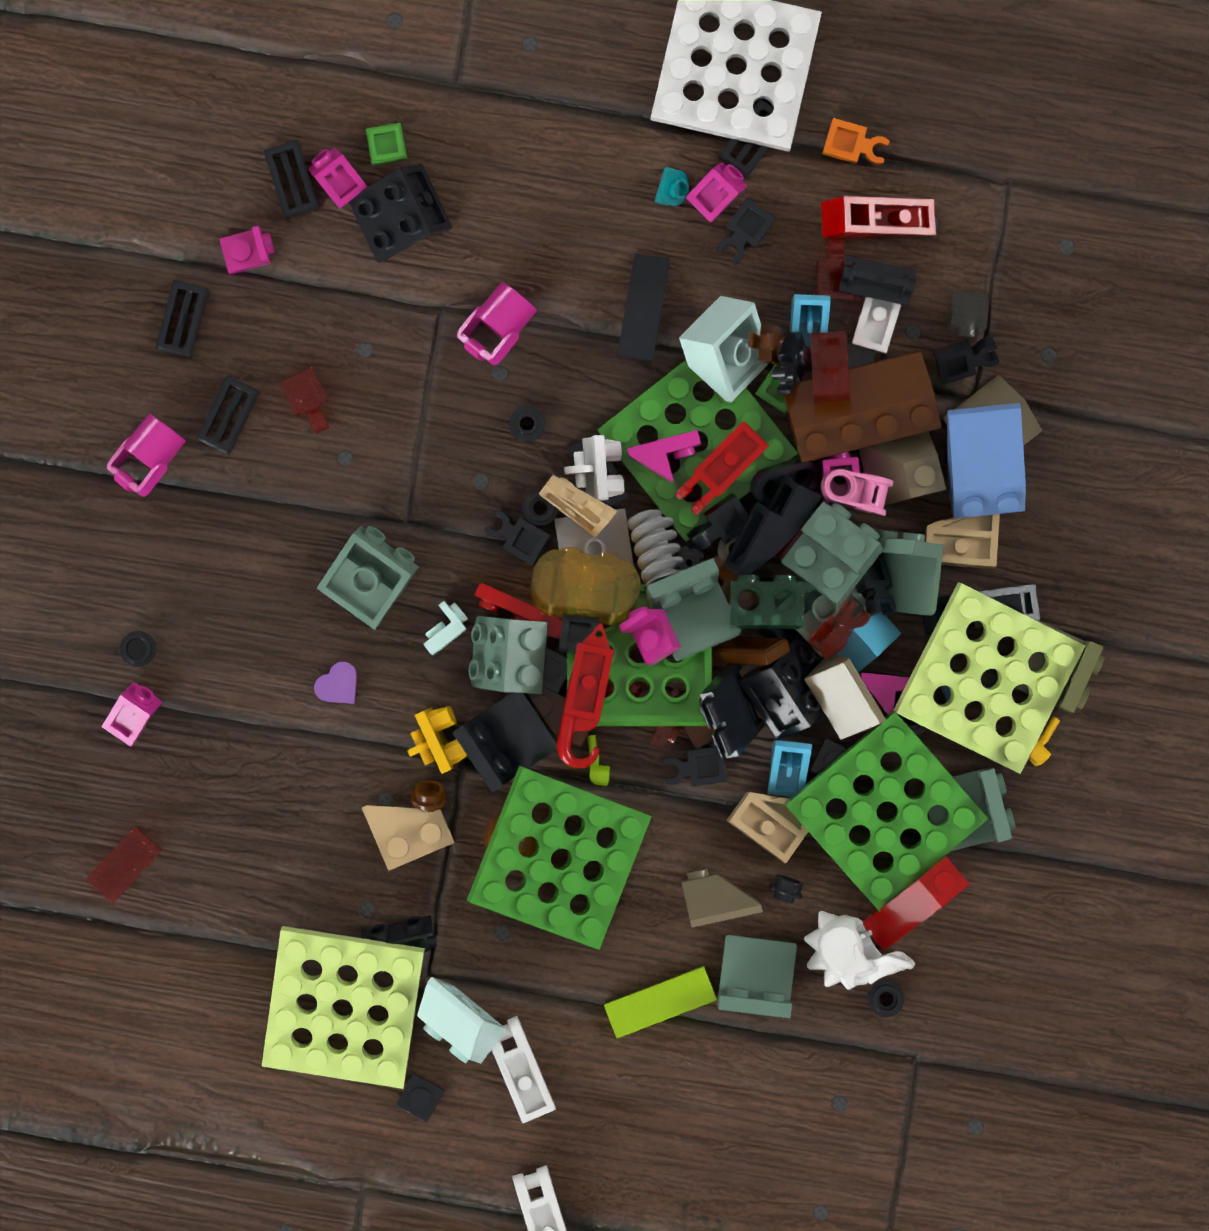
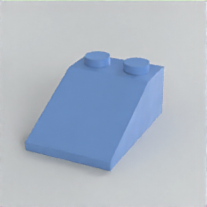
(985, 460)

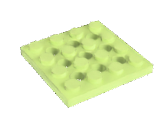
(996, 701)
(318, 1056)

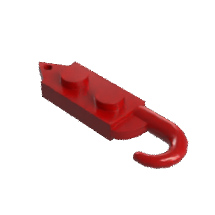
(585, 695)

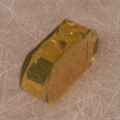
(585, 585)

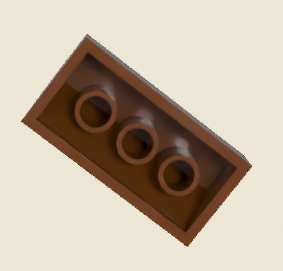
(885, 404)

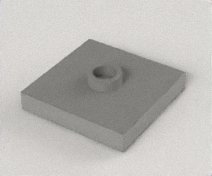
(612, 539)

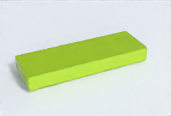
(660, 1002)

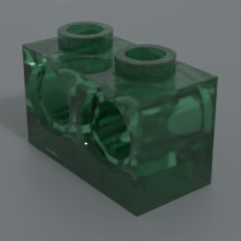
(766, 614)

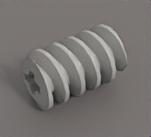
(653, 545)

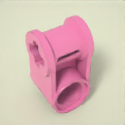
(860, 491)

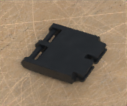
(729, 712)

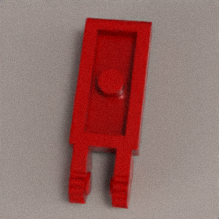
(724, 465)
(494, 599)

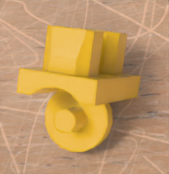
(432, 723)

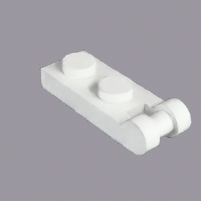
(522, 1074)
(542, 1212)

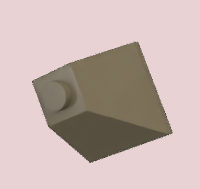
(909, 463)
(715, 899)

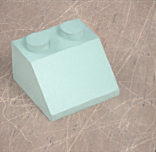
(719, 346)
(459, 1021)

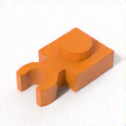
(848, 141)

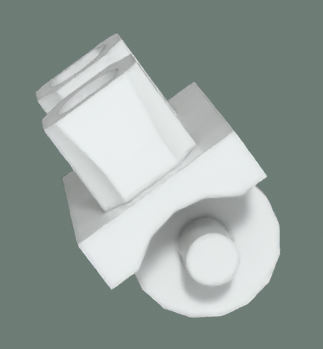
(591, 468)

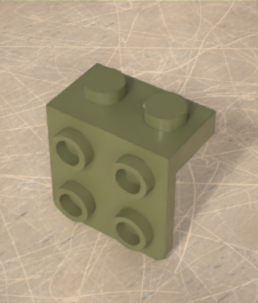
(1075, 692)

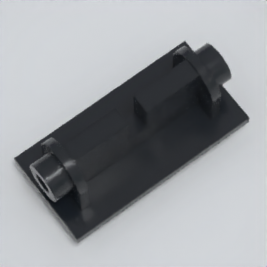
(877, 281)
(413, 931)

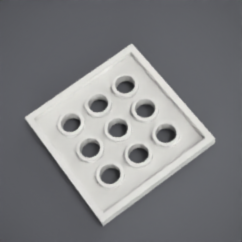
(741, 121)

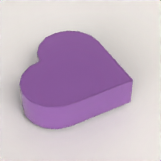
(338, 685)

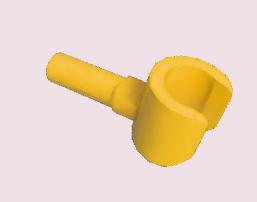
(1040, 753)

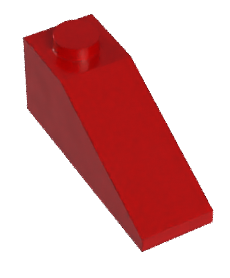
(877, 217)
(915, 903)

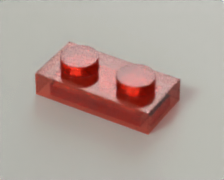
(830, 366)
(124, 865)

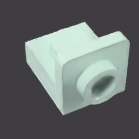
(441, 634)

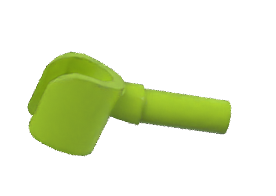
(598, 773)

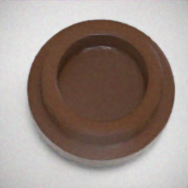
(428, 796)

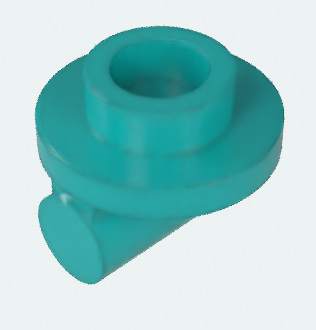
(672, 187)

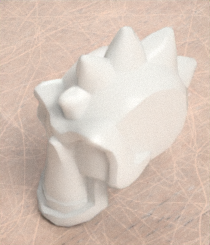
(849, 954)

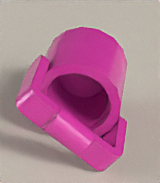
(505, 315)
(154, 446)

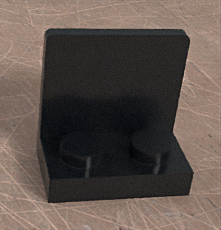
(399, 211)
(782, 692)
(506, 738)

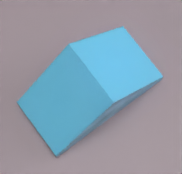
(809, 315)
(869, 641)
(788, 767)

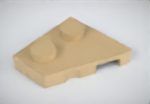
(577, 505)
(967, 540)
(768, 824)
(407, 832)

